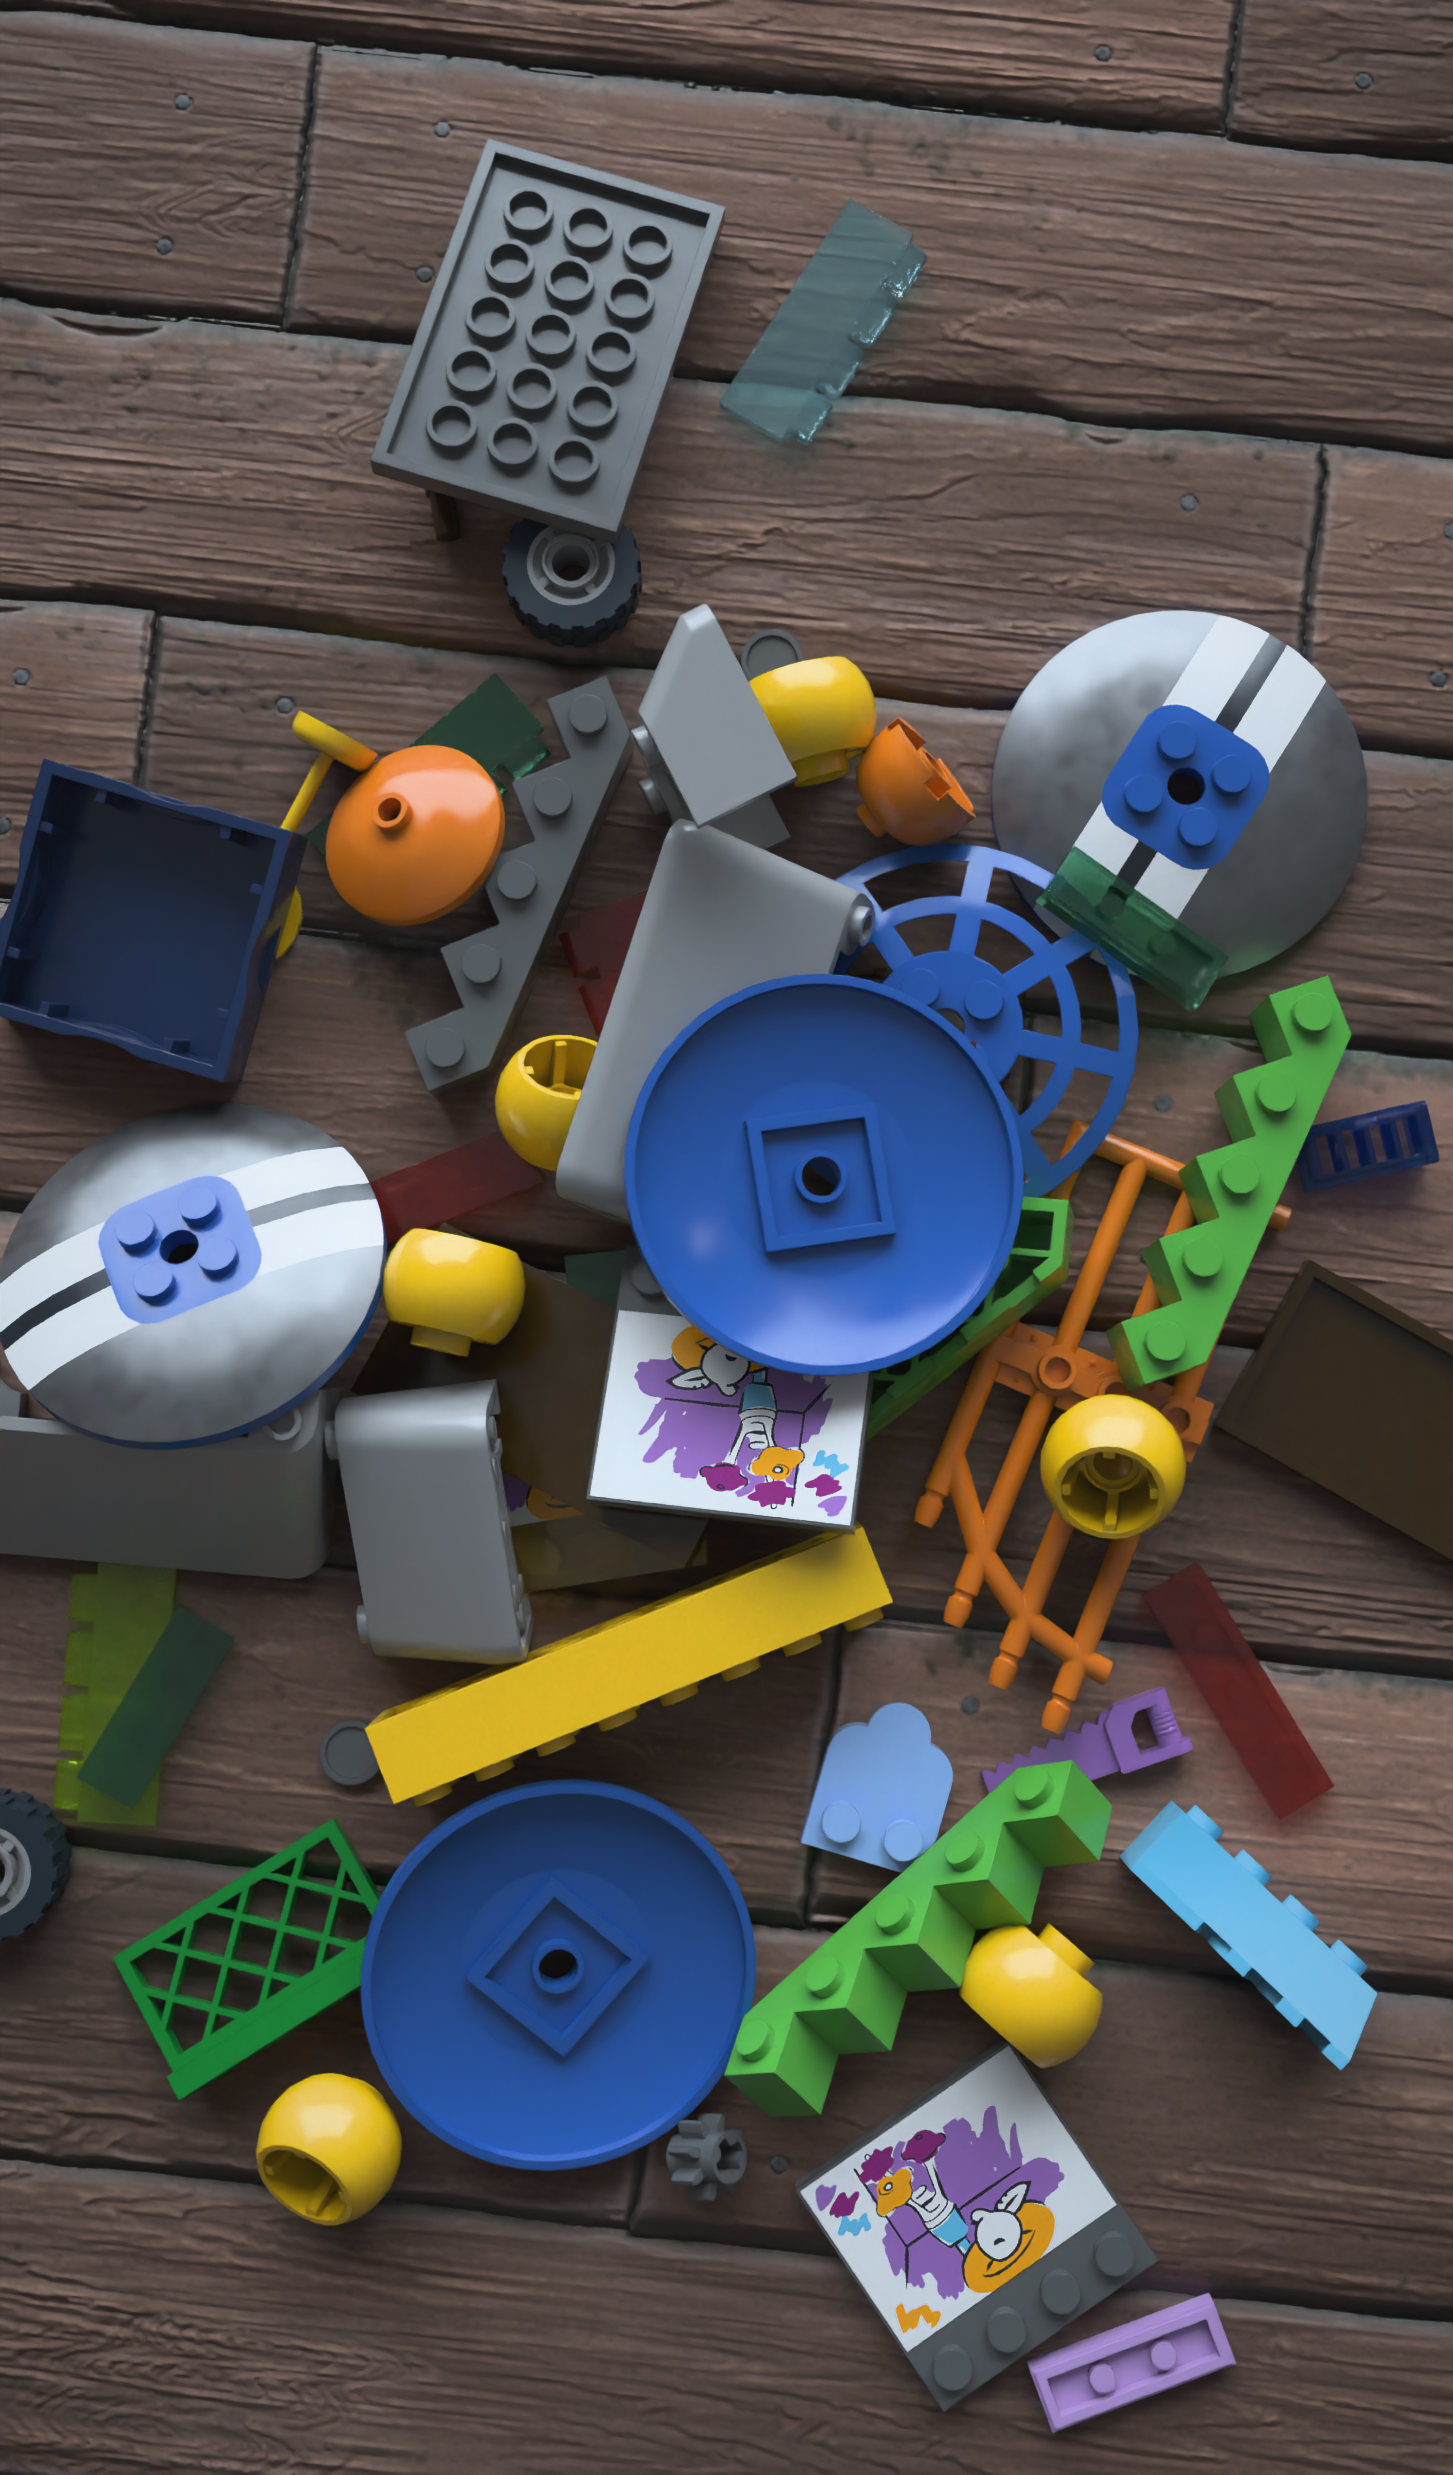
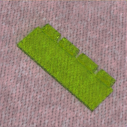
(128, 1616)

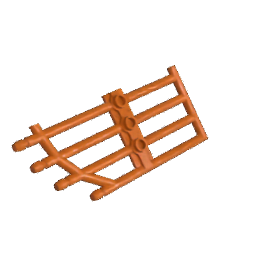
(1058, 1376)

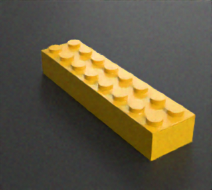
(626, 1662)

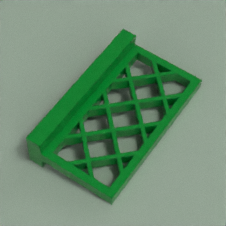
(275, 2014)

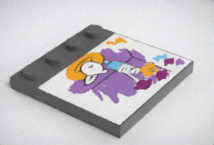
(718, 1434)
(975, 2222)

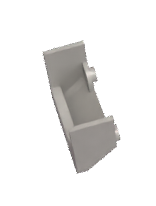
(709, 739)

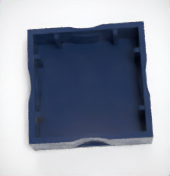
(145, 921)

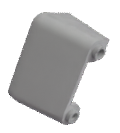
(431, 1524)

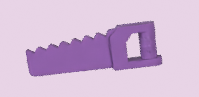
(1108, 1743)

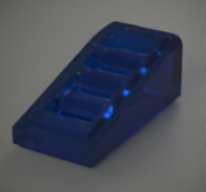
(1418, 1135)

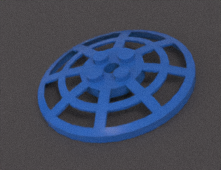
(989, 1002)

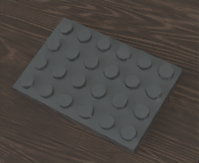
(549, 341)

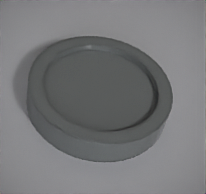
(769, 651)
(348, 1753)

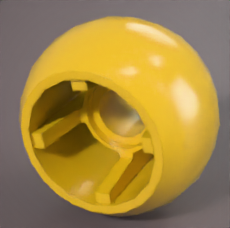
(819, 715)
(541, 1095)
(452, 1290)
(1097, 1461)
(1033, 1992)
(329, 2148)

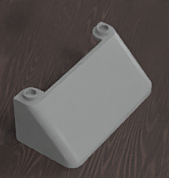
(708, 927)
(212, 1508)

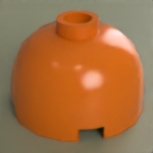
(909, 789)

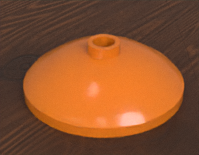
(428, 854)

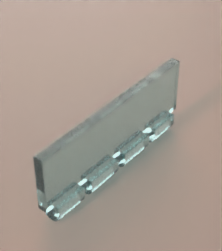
(811, 332)

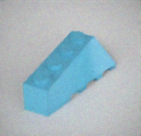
(1253, 1930)

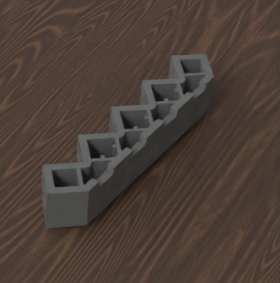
(528, 893)

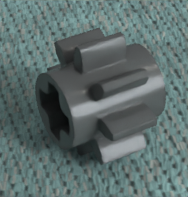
(706, 2156)

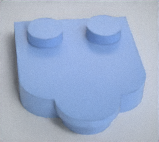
(880, 1790)

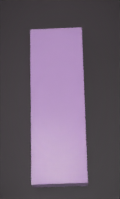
(1131, 2362)

